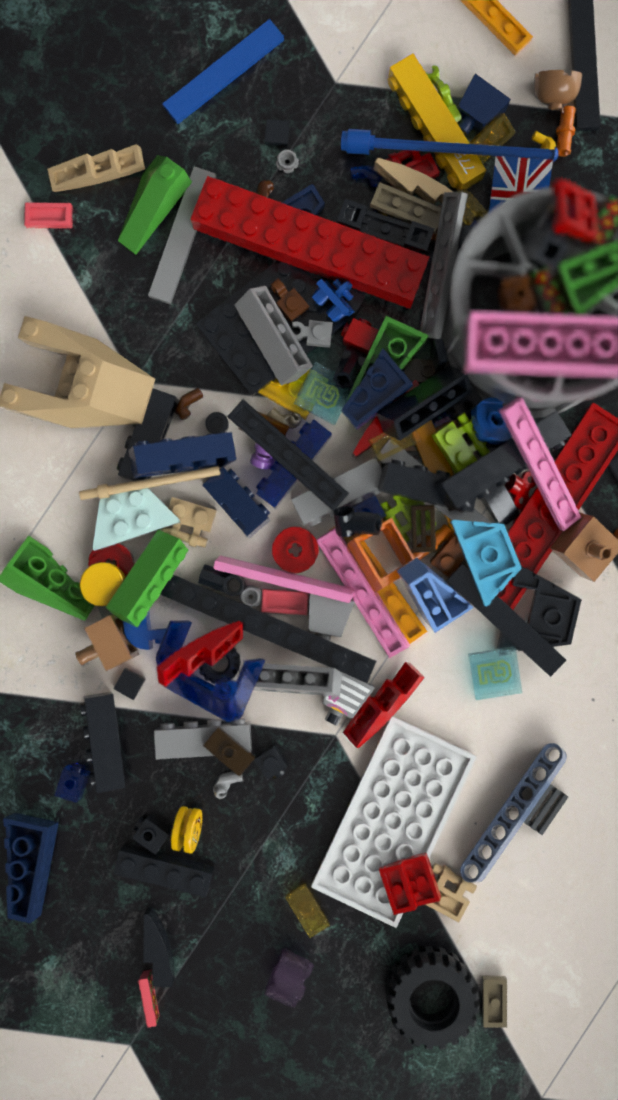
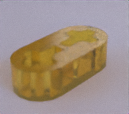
(474, 207)

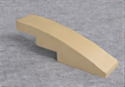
(96, 169)
(411, 181)

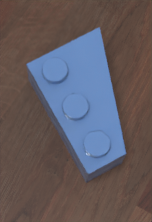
(433, 595)

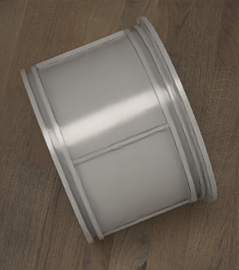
(497, 234)

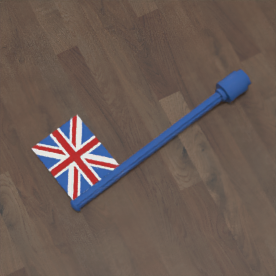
(515, 168)

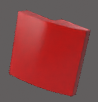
(410, 883)

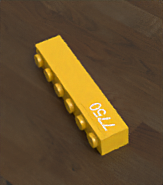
(434, 121)

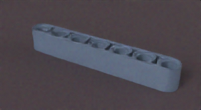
(503, 819)

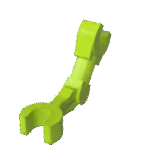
(444, 92)

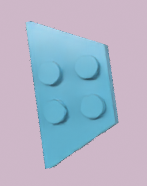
(488, 556)

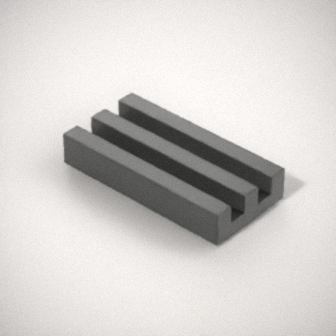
(552, 813)

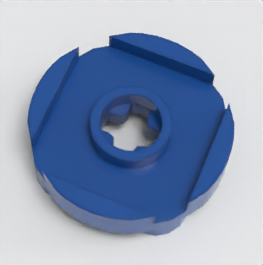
(485, 429)

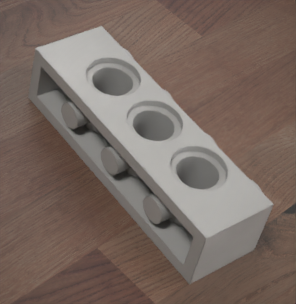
(299, 680)

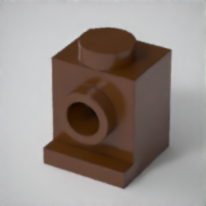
(516, 295)

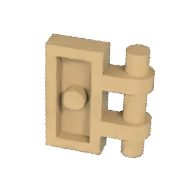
(193, 516)
(452, 902)

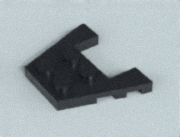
(551, 612)

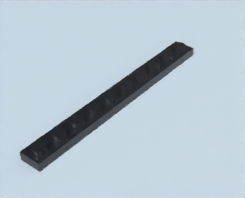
(270, 628)

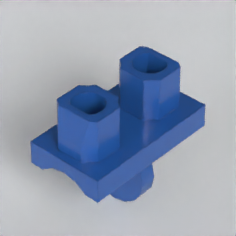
(327, 291)

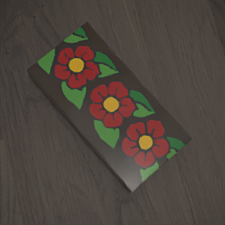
(606, 223)
(549, 293)

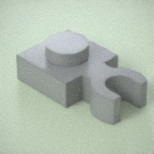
(317, 333)

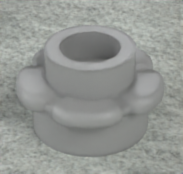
(287, 155)
(255, 601)

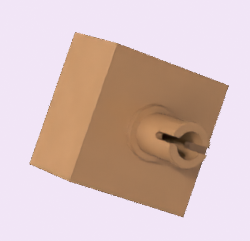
(586, 547)
(107, 643)

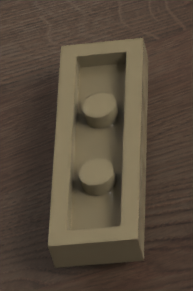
(405, 206)

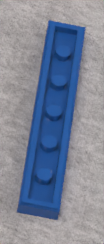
(223, 71)

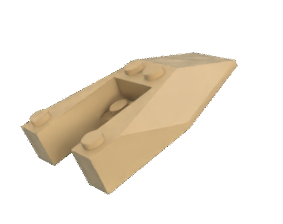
(94, 386)

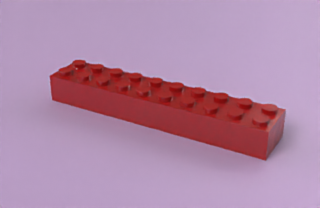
(308, 242)

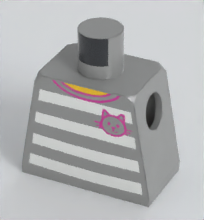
(352, 697)

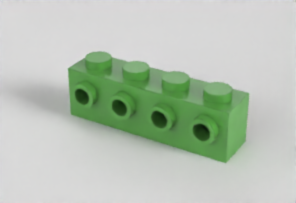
(147, 578)

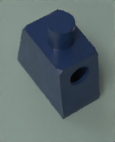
(480, 105)

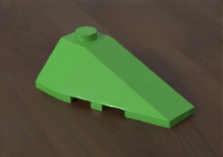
(155, 197)
(40, 578)

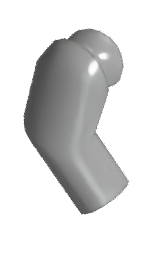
(223, 783)

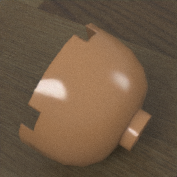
(557, 87)

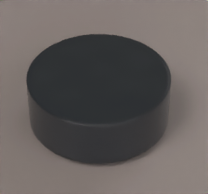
(217, 423)

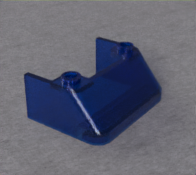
(227, 697)

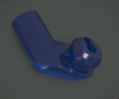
(366, 172)

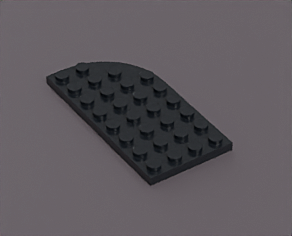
(233, 339)

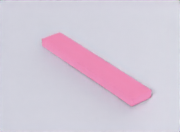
(540, 463)
(284, 579)
(365, 598)

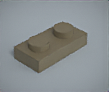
(494, 1001)

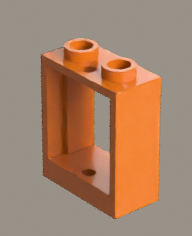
(397, 543)

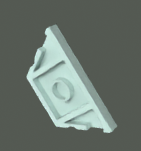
(130, 516)

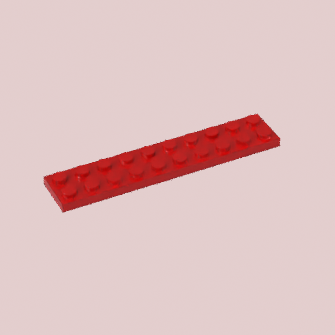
(580, 466)

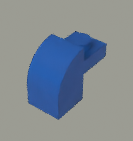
(143, 635)

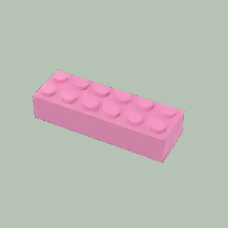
(541, 345)

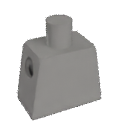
(328, 616)

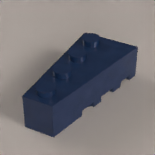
(181, 455)
(28, 864)

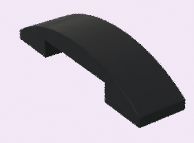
(410, 236)

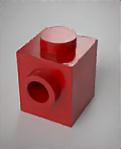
(359, 335)

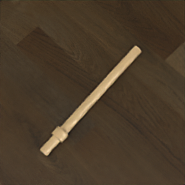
(104, 491)

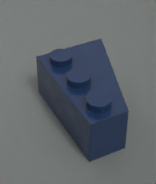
(237, 502)

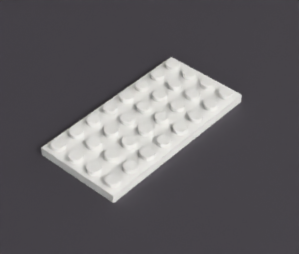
(392, 815)

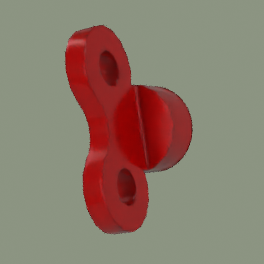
(520, 488)

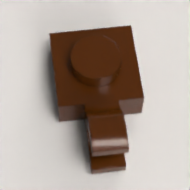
(290, 303)

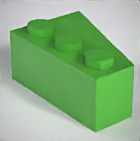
(589, 278)

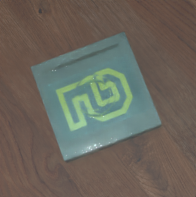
(321, 395)
(495, 673)

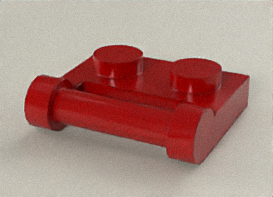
(582, 211)

